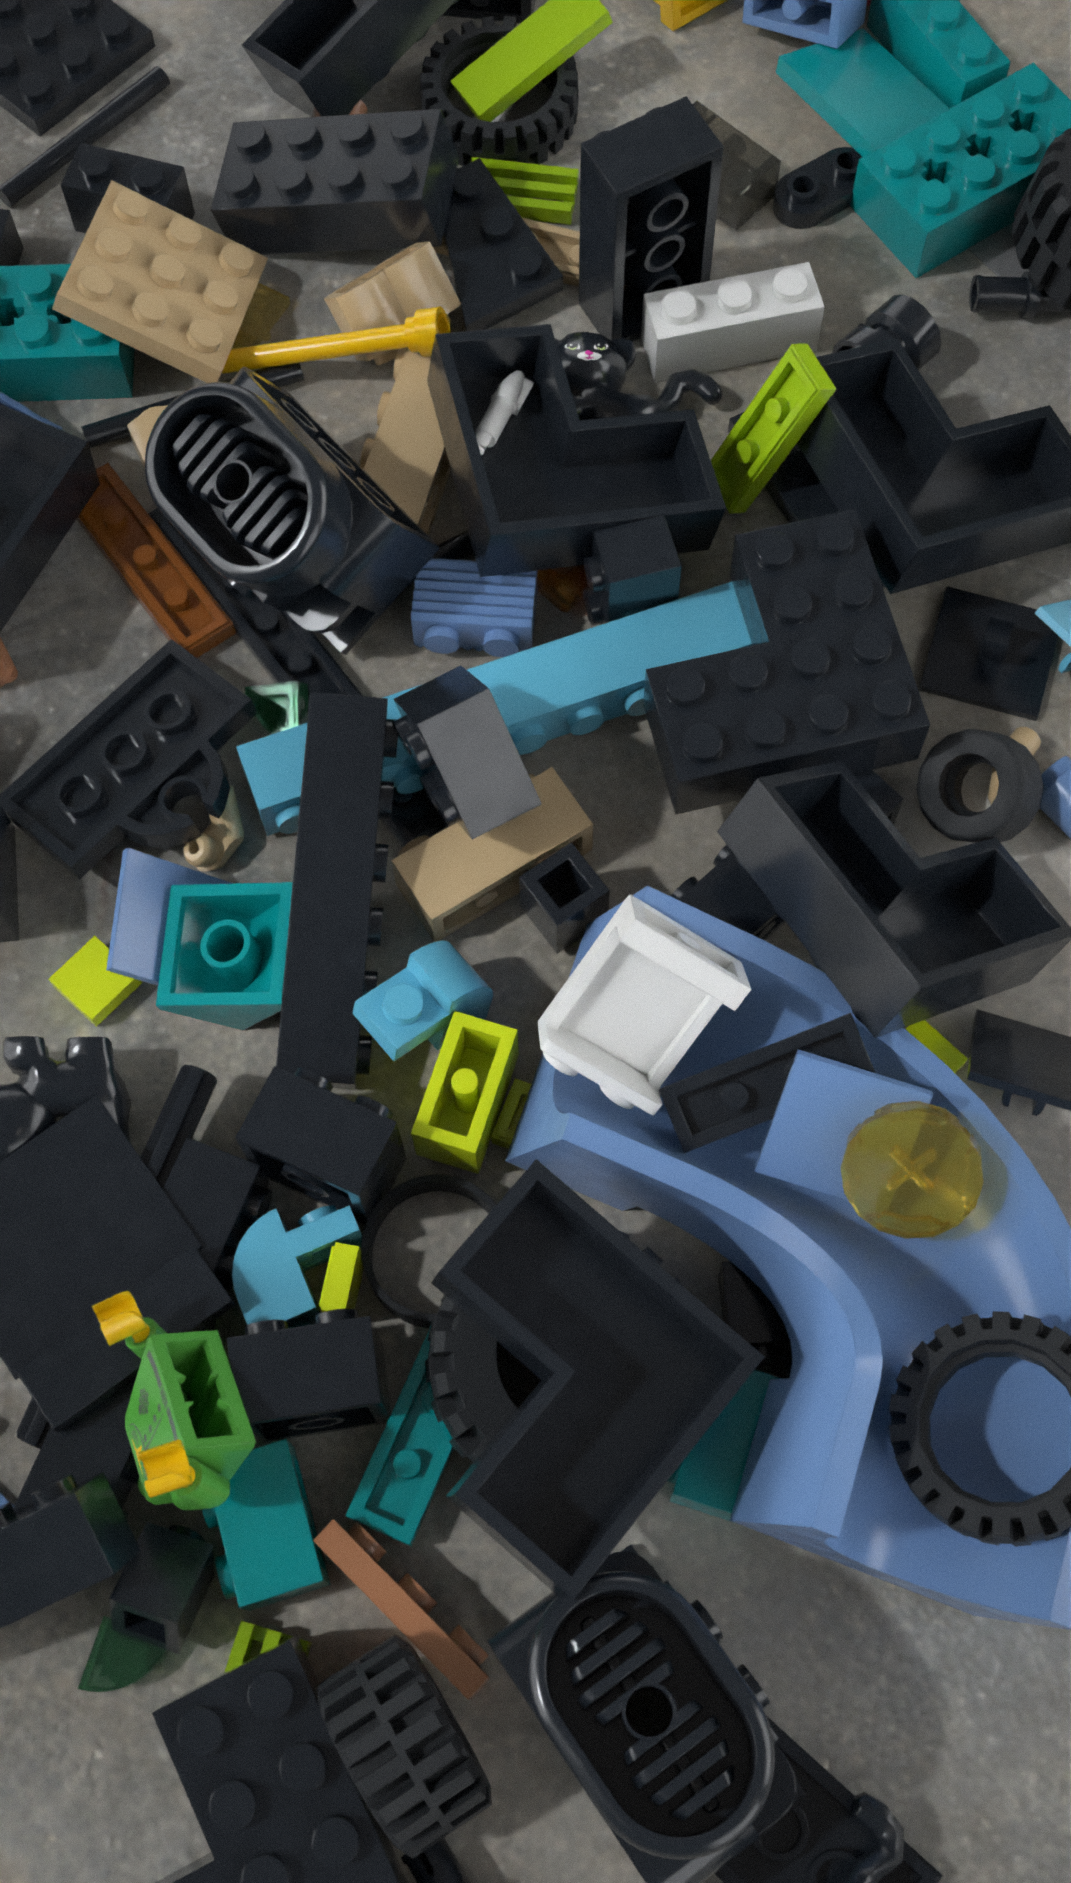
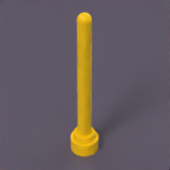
(415, 334)

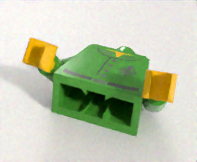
(182, 1411)

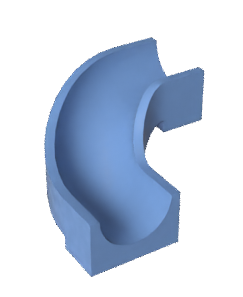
(850, 1299)

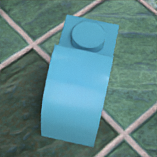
(422, 1000)
(273, 1263)

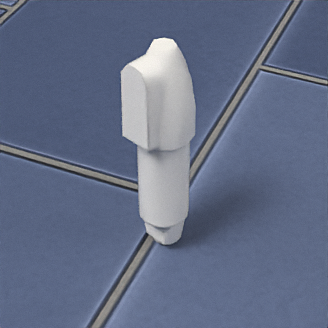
(504, 402)

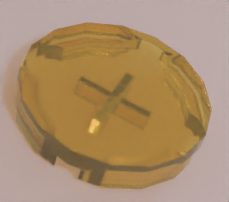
(912, 1170)

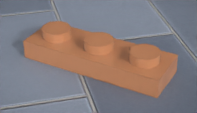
(406, 1606)

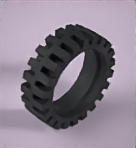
(506, 140)
(910, 1434)

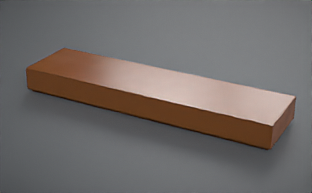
(153, 567)

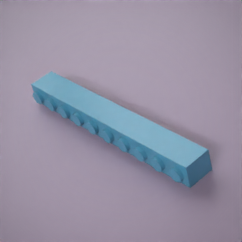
(539, 692)

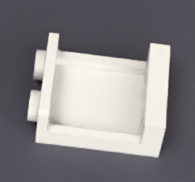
(638, 1004)

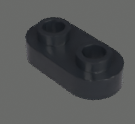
(827, 186)

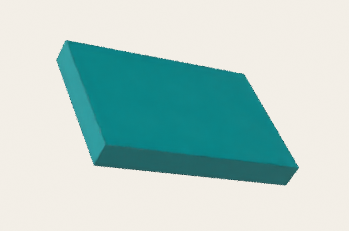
(860, 90)

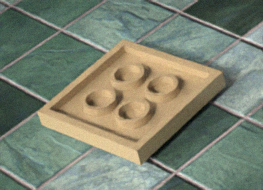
(160, 283)

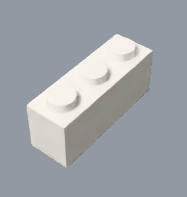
(731, 320)

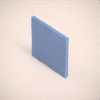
(143, 912)
(817, 1114)

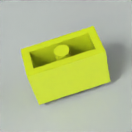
(465, 1092)

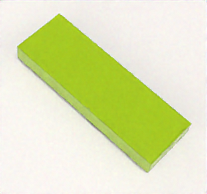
(529, 54)
(771, 426)

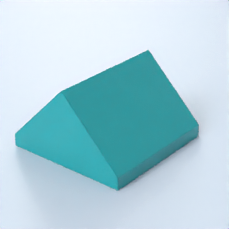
(225, 952)

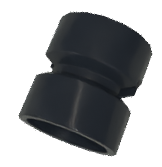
(901, 319)

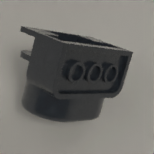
(282, 507)
(672, 1798)

